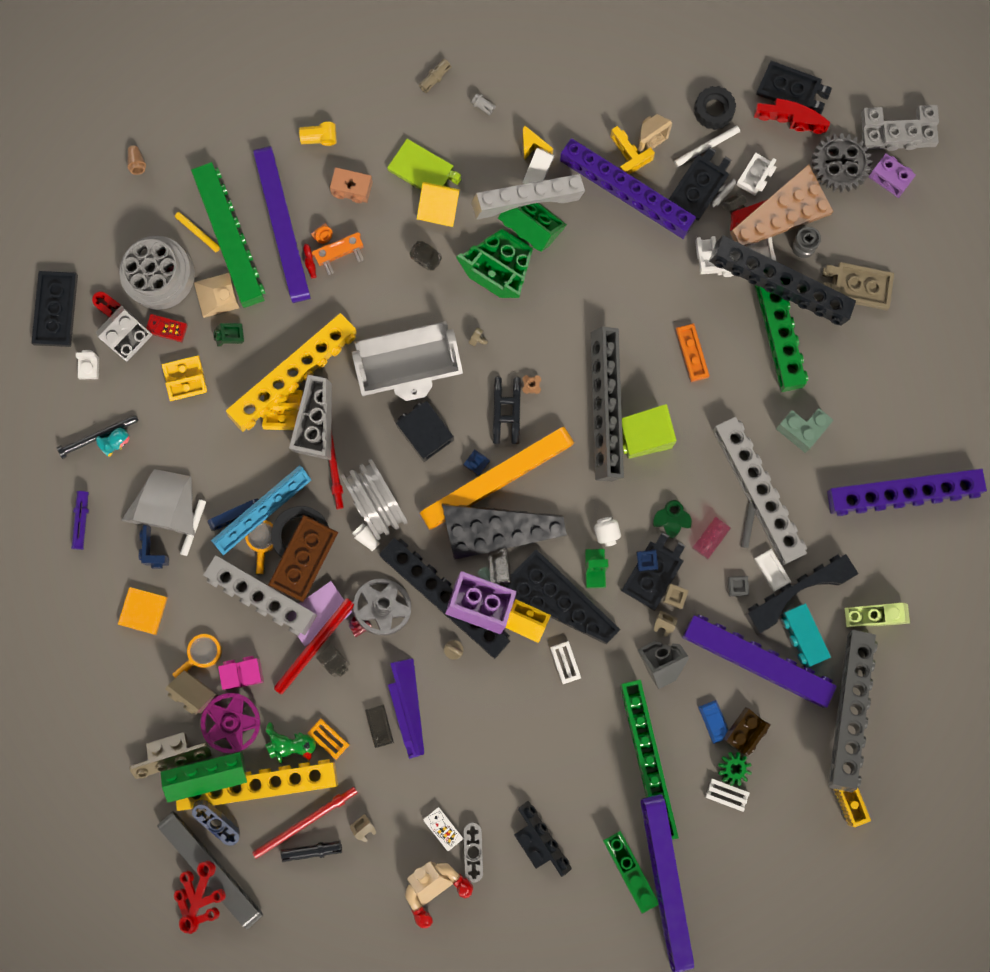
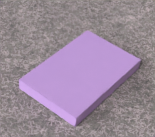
(322, 603)

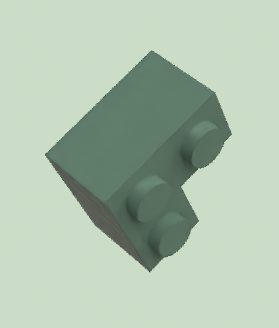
(804, 433)

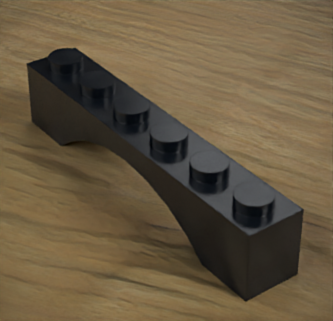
(767, 614)

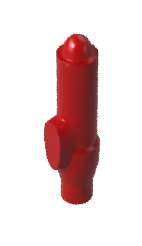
(309, 262)

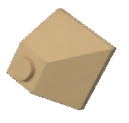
(653, 132)
(216, 295)

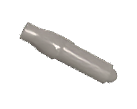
(723, 192)

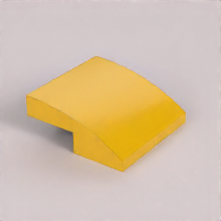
(184, 378)
(285, 414)

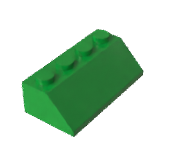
(203, 777)

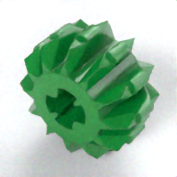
(727, 769)

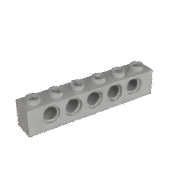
(219, 567)

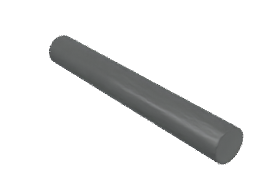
(748, 525)

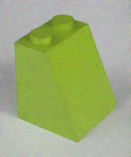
(648, 432)

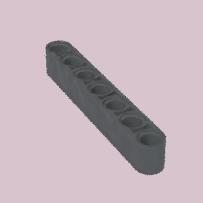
(195, 853)

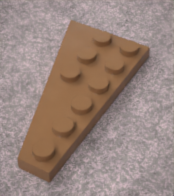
(790, 207)

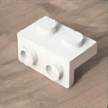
(755, 174)

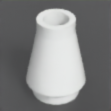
(366, 537)

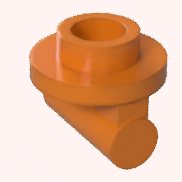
(322, 234)

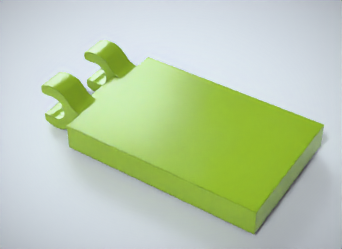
(419, 165)

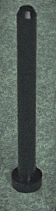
(63, 451)

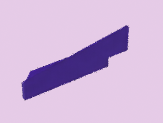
(406, 706)

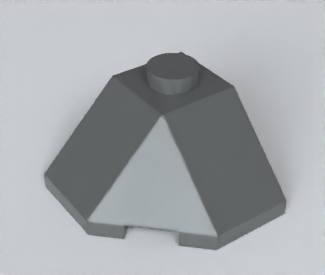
(663, 662)

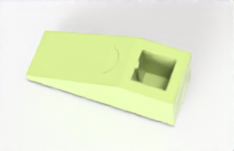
(877, 615)

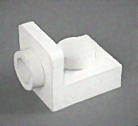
(88, 365)

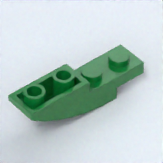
(631, 872)

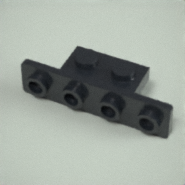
(539, 843)

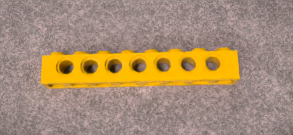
(294, 362)
(327, 780)

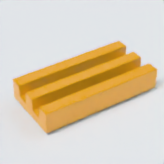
(340, 750)

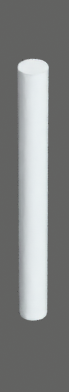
(701, 149)

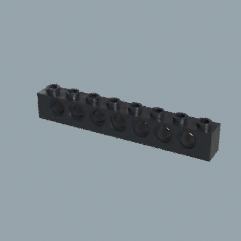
(792, 280)
(390, 555)

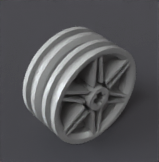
(374, 499)

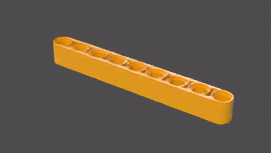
(500, 475)

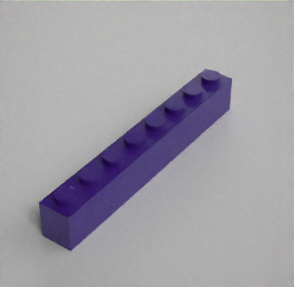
(758, 661)

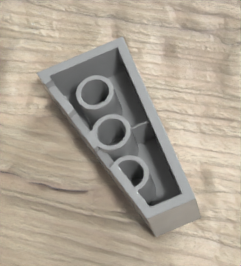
(314, 420)

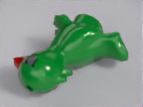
(283, 746)

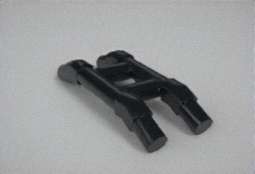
(514, 418)

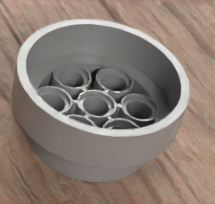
(175, 284)

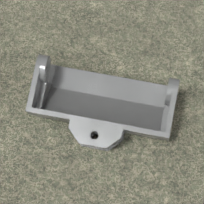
(407, 360)

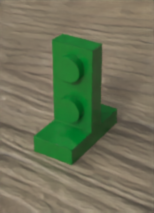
(595, 568)

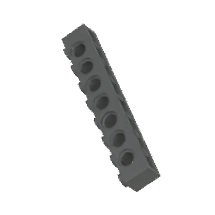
(607, 404)
(838, 777)

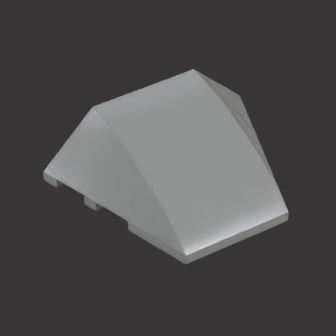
(164, 503)

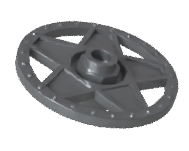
(382, 607)

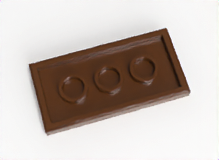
(303, 558)

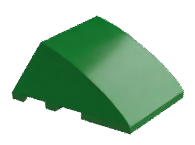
(498, 264)

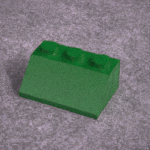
(533, 224)

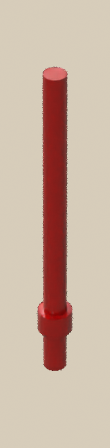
(337, 489)
(338, 801)

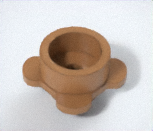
(531, 389)

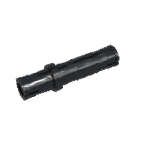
(317, 850)

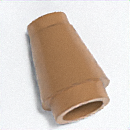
(136, 163)

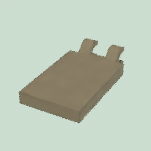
(863, 284)

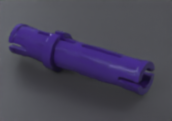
(82, 497)

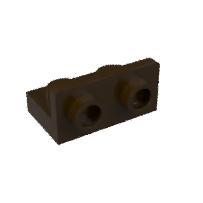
(746, 732)

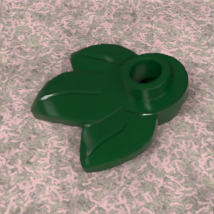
(672, 521)

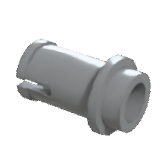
(483, 104)

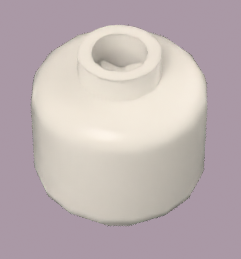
(607, 531)

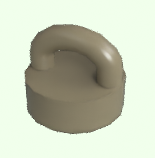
(476, 337)
(453, 650)

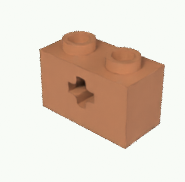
(343, 180)

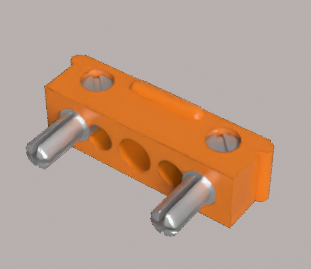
(339, 249)

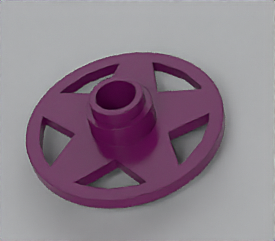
(230, 723)

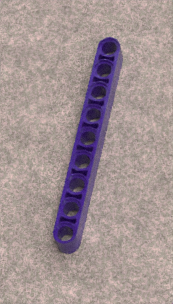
(281, 224)
(667, 883)

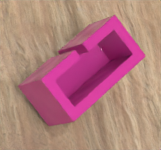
(240, 674)

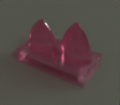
(711, 538)

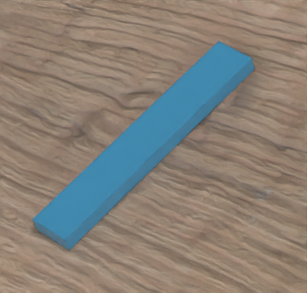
(261, 510)

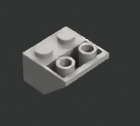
(123, 333)

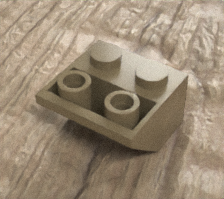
(191, 692)

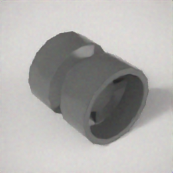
(806, 242)

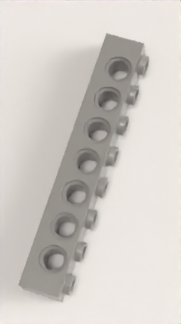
(749, 485)

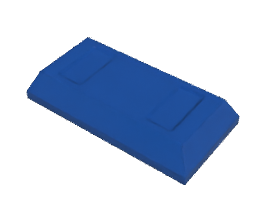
(714, 721)

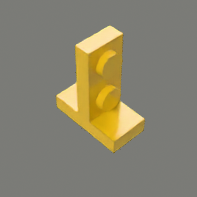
(630, 152)

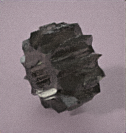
(425, 255)

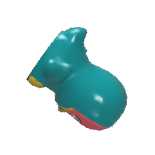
(115, 441)

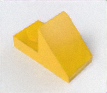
(532, 142)

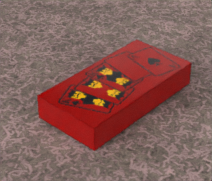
(167, 328)

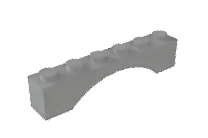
(557, 190)

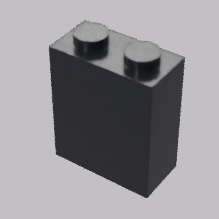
(424, 430)

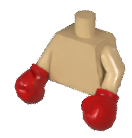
(430, 882)

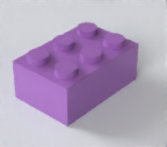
(480, 602)

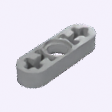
(479, 867)

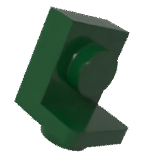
(228, 334)

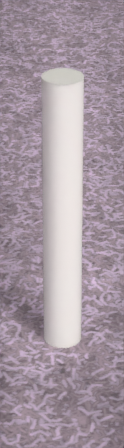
(189, 538)

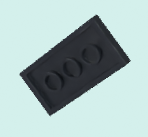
(54, 309)

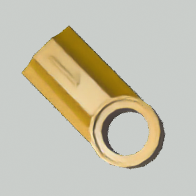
(323, 134)

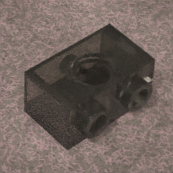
(333, 661)

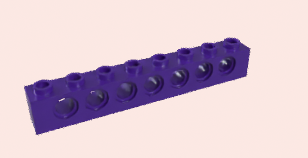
(627, 188)
(972, 478)

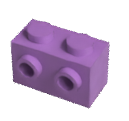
(892, 175)

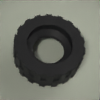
(721, 95)

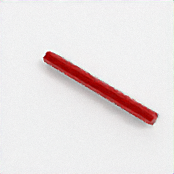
(314, 646)

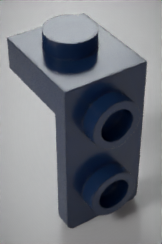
(154, 561)

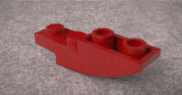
(799, 116)

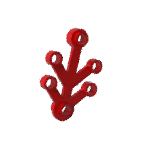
(190, 921)

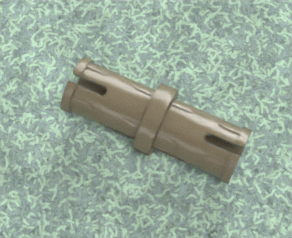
(434, 75)

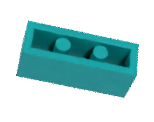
(805, 636)

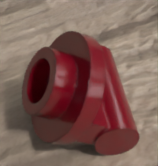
(356, 627)

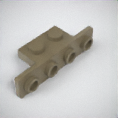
(169, 754)

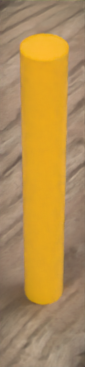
(200, 234)

